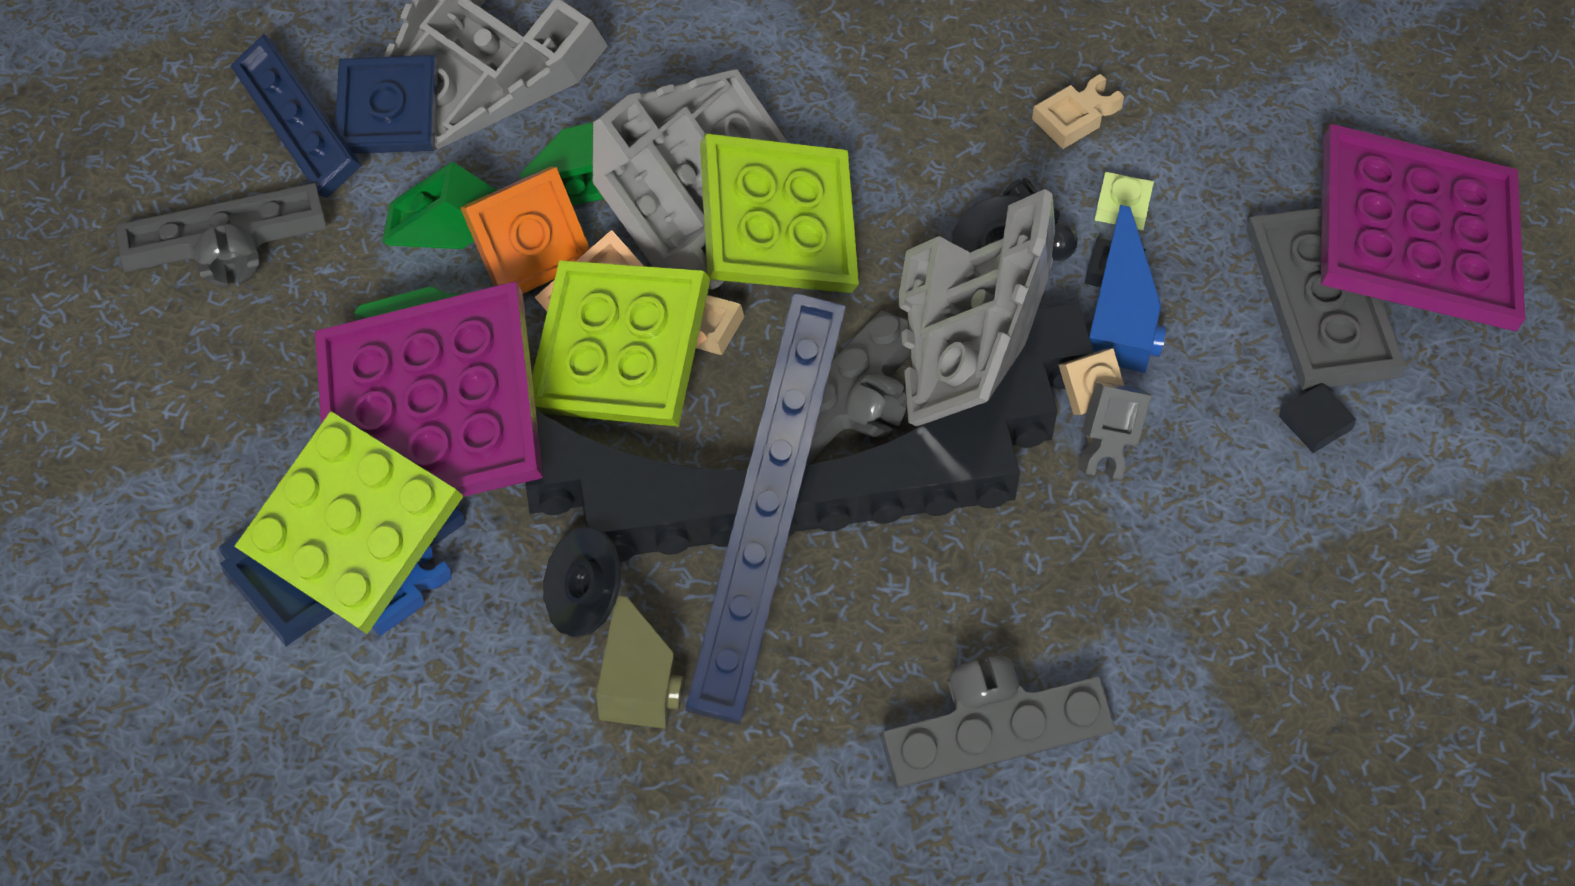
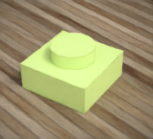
(1124, 191)

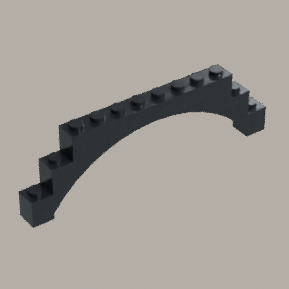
(930, 470)

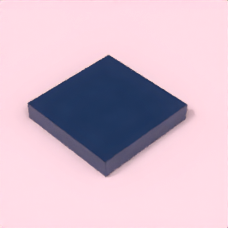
(387, 103)

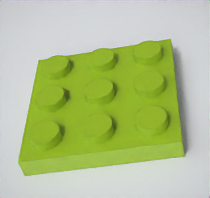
(778, 214)
(619, 342)
(349, 522)

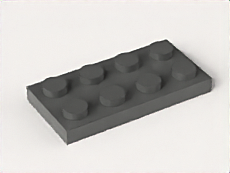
(1327, 331)

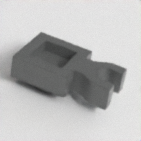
(1112, 420)

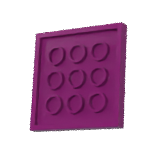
(1421, 228)
(441, 386)

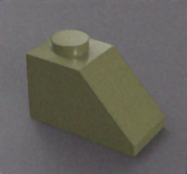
(636, 672)

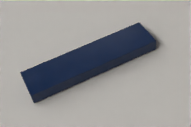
(295, 116)

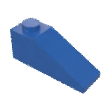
(1128, 301)

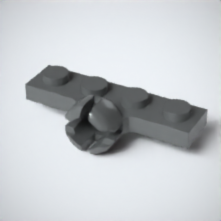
(221, 234)
(862, 385)
(994, 723)

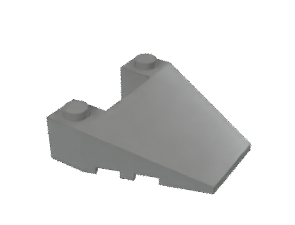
(489, 67)

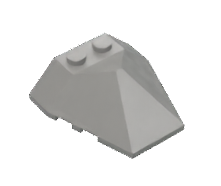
(652, 160)
(973, 310)

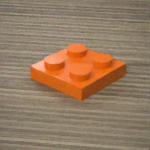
(526, 230)

